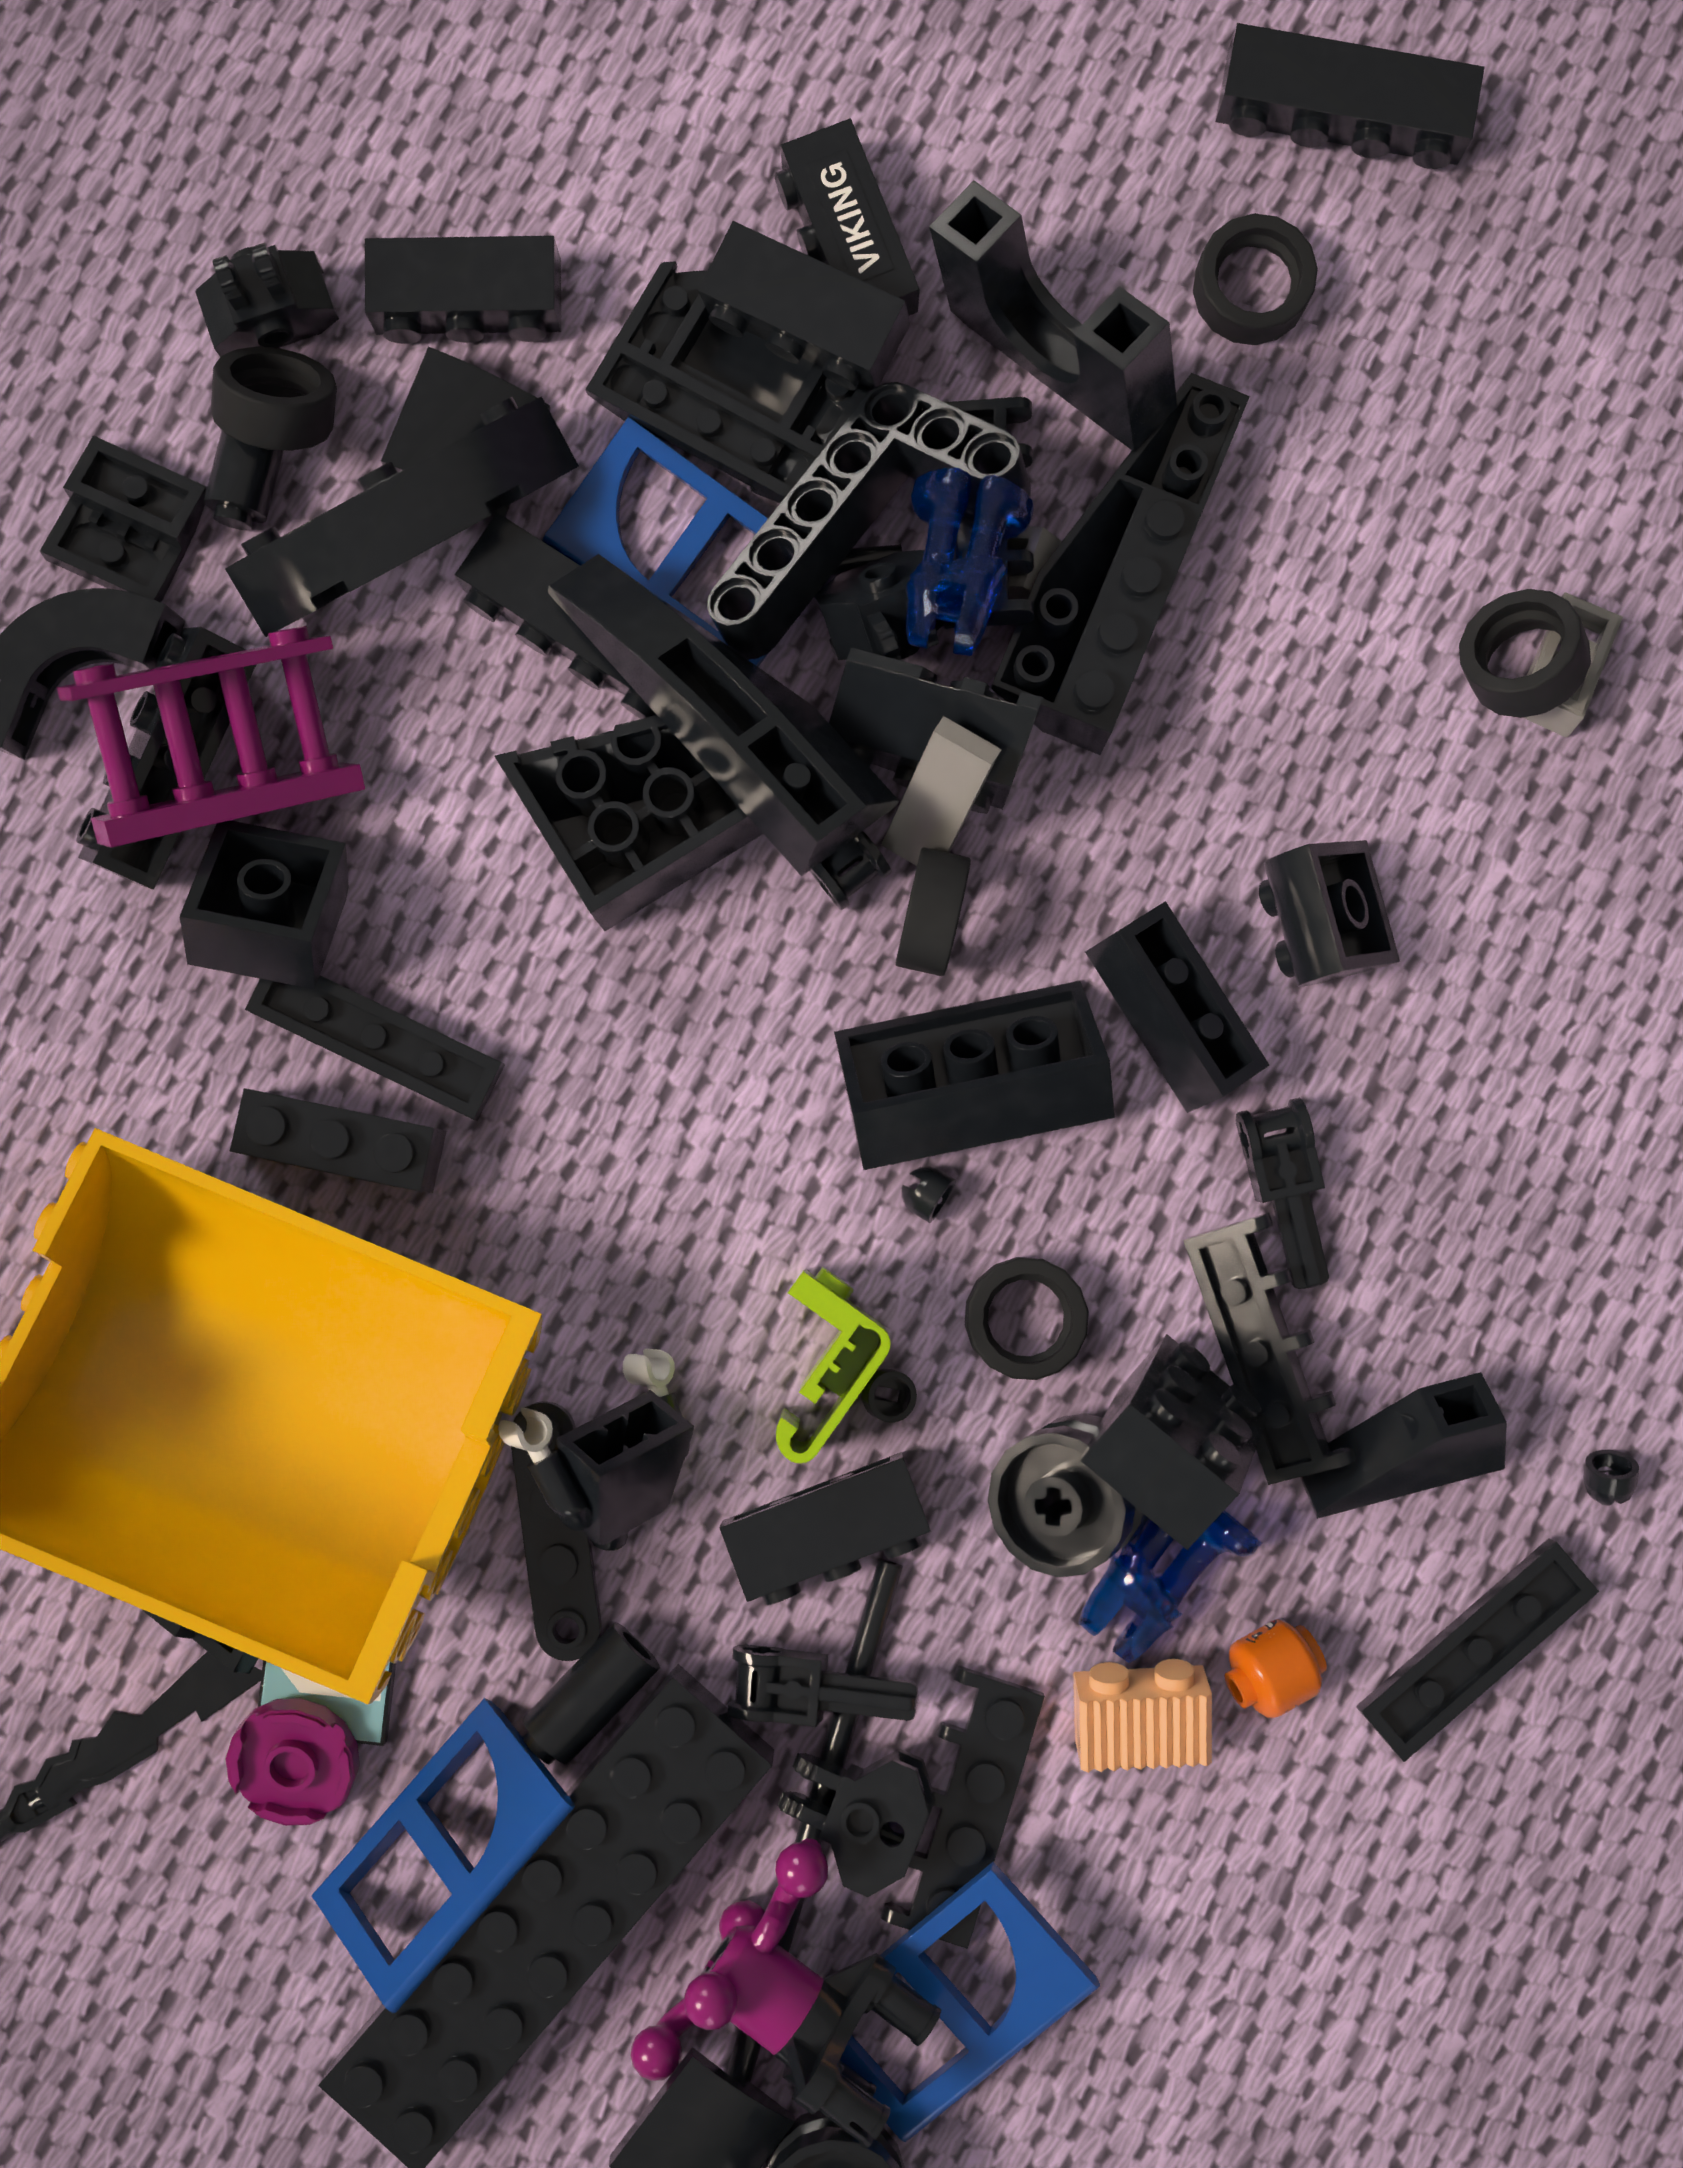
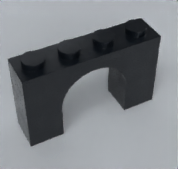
(1108, 368)

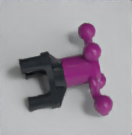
(789, 2005)

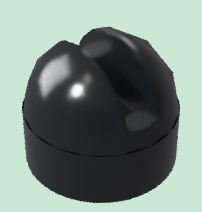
(925, 1198)
(885, 1409)
(1617, 1485)

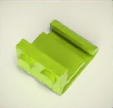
(843, 1366)

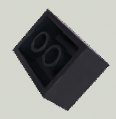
(1177, 1440)

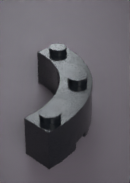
(401, 514)

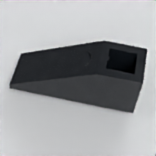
(1414, 1446)

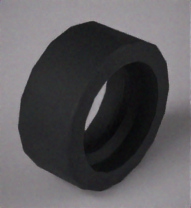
(1259, 232)
(273, 398)
(1502, 620)
(933, 911)
(1074, 1321)

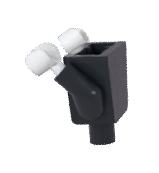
(615, 1466)

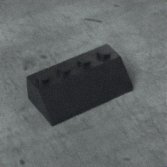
(975, 1074)

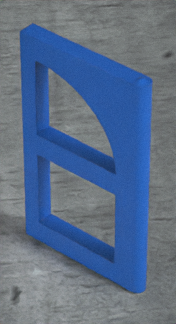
(592, 518)
(527, 1813)
(1047, 1987)

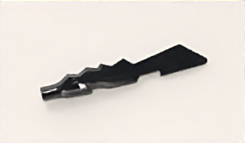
(120, 1744)

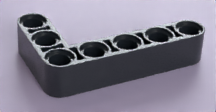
(844, 490)

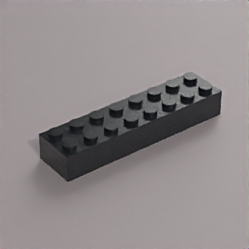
(631, 1833)

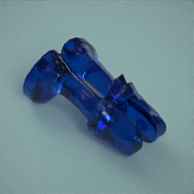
(969, 586)
(1156, 1598)

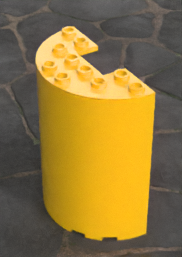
(248, 1415)

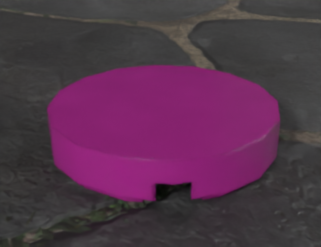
(293, 1761)

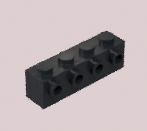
(151, 759)

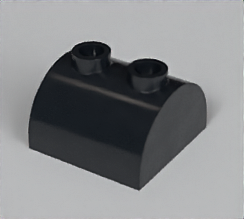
(1328, 912)

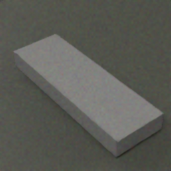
(941, 791)

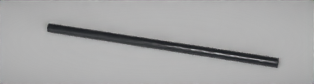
(835, 1751)

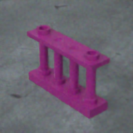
(195, 799)

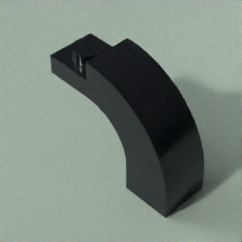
(65, 636)

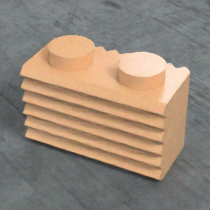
(1142, 1716)

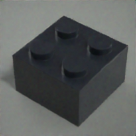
(265, 903)

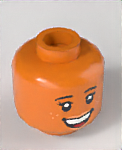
(1275, 1668)

